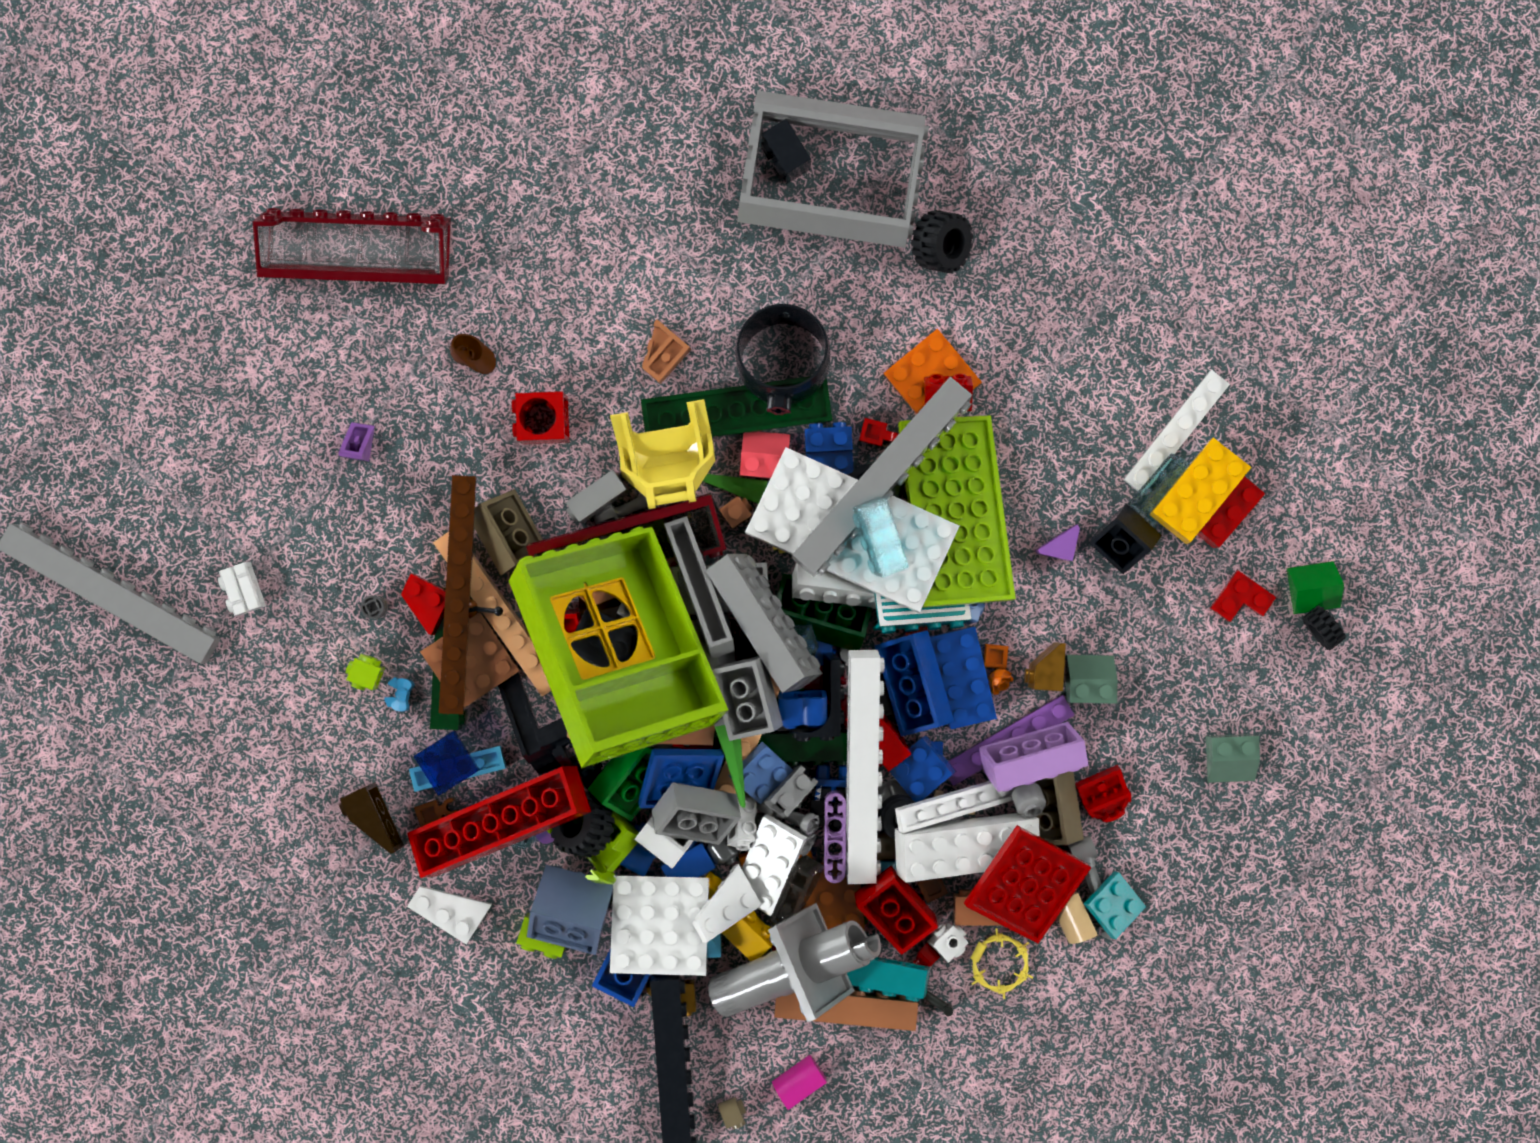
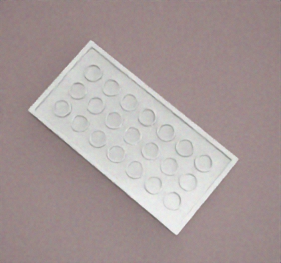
(807, 491)

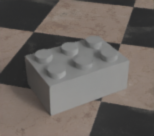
(748, 697)
(696, 813)

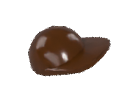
(472, 353)

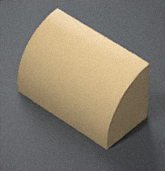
(1076, 921)

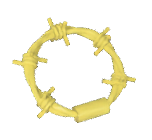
(978, 952)

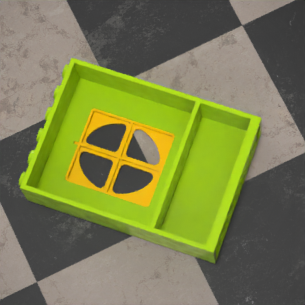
(632, 703)

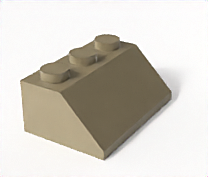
(505, 530)
(1061, 816)

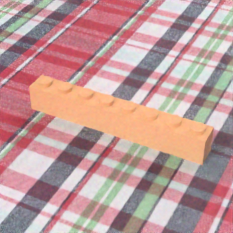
(507, 625)

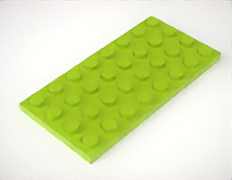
(963, 486)

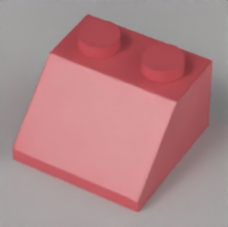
(762, 453)

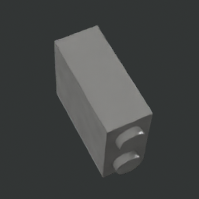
(596, 497)

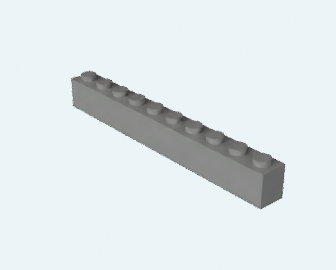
(883, 475)
(108, 593)

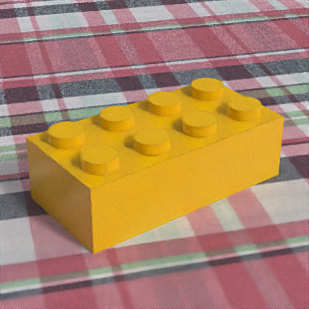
(1200, 491)

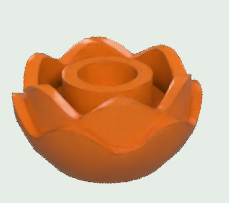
(999, 680)

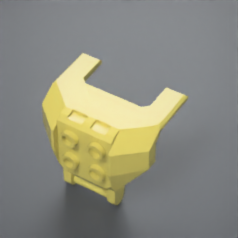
(669, 461)

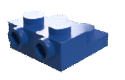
(830, 445)

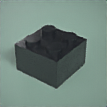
(785, 151)
(1125, 539)

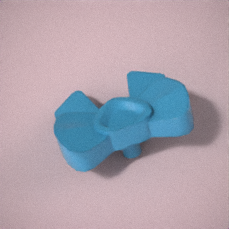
(401, 698)

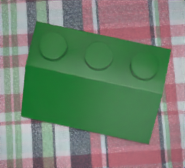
(621, 782)

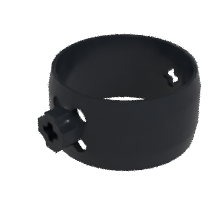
(781, 398)

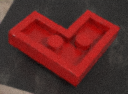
(1242, 591)

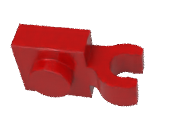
(875, 432)

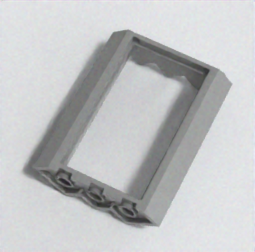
(837, 118)

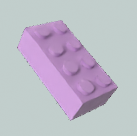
(1033, 756)

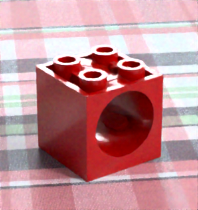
(556, 433)

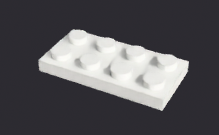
(771, 860)

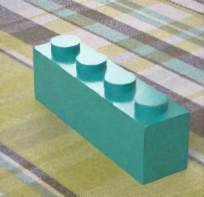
(892, 978)

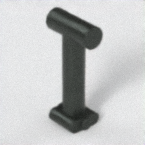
(947, 1008)

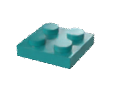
(1115, 905)

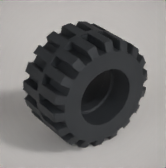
(942, 241)
(592, 836)

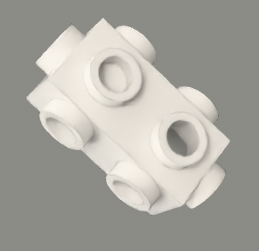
(745, 829)

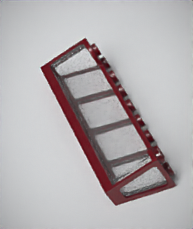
(352, 246)

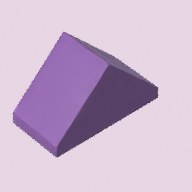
(357, 442)
(1061, 546)

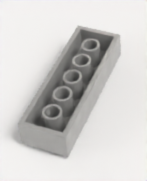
(764, 622)

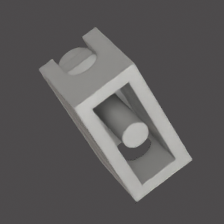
(790, 792)

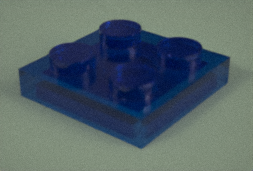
(446, 763)

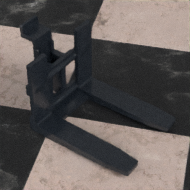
(542, 746)

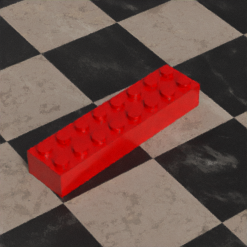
(499, 821)

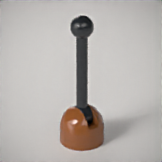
(474, 609)

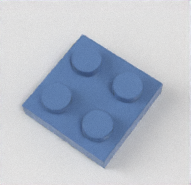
(763, 772)

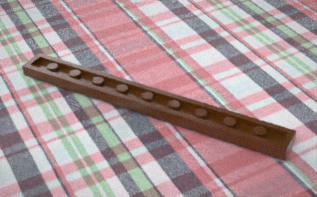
(457, 594)

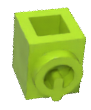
(365, 672)

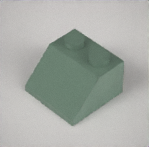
(1091, 679)
(1232, 757)

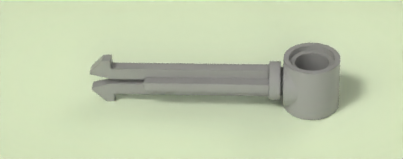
(1087, 852)

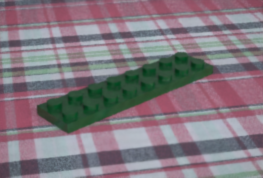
(736, 410)

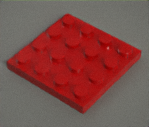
(1027, 884)

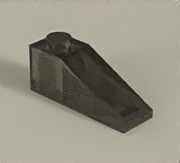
(797, 888)

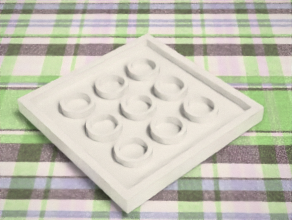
(655, 926)

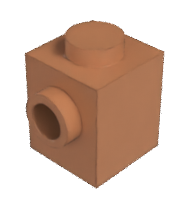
(736, 511)

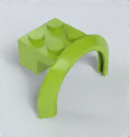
(615, 851)

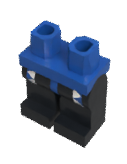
(824, 786)

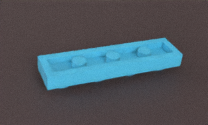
(487, 761)

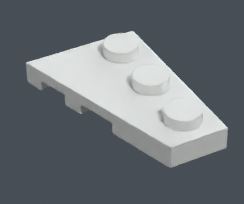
(727, 906)
(450, 912)

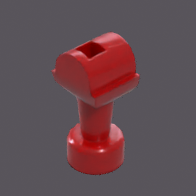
(926, 956)

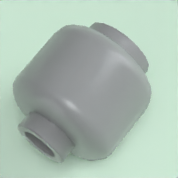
(1029, 800)

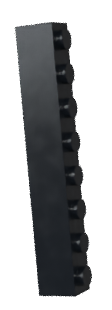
(672, 1058)

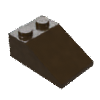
(370, 814)

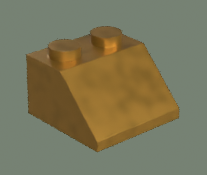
(1047, 669)

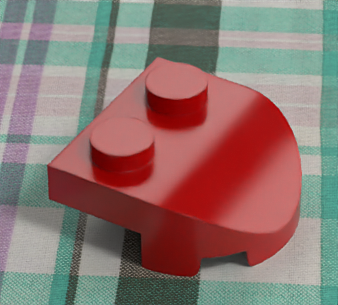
(1104, 794)

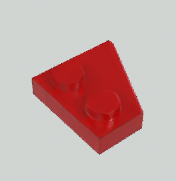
(425, 601)

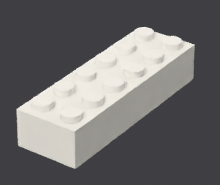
(955, 846)

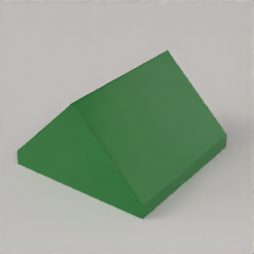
(1315, 586)

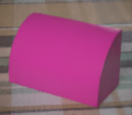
(799, 1082)

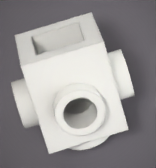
(948, 941)

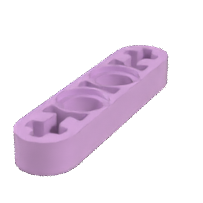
(834, 836)

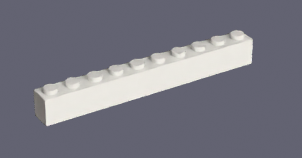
(862, 766)

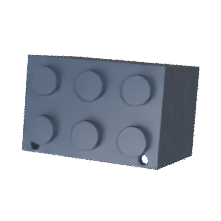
(569, 910)

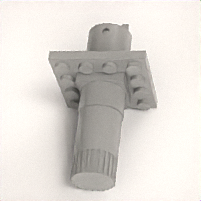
(805, 962)

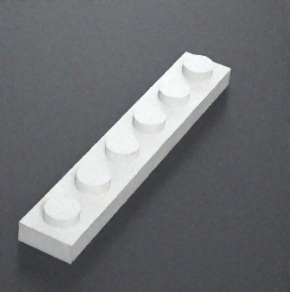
(1178, 429)
(950, 806)

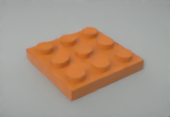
(929, 357)

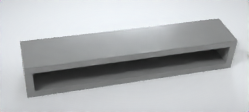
(699, 588)

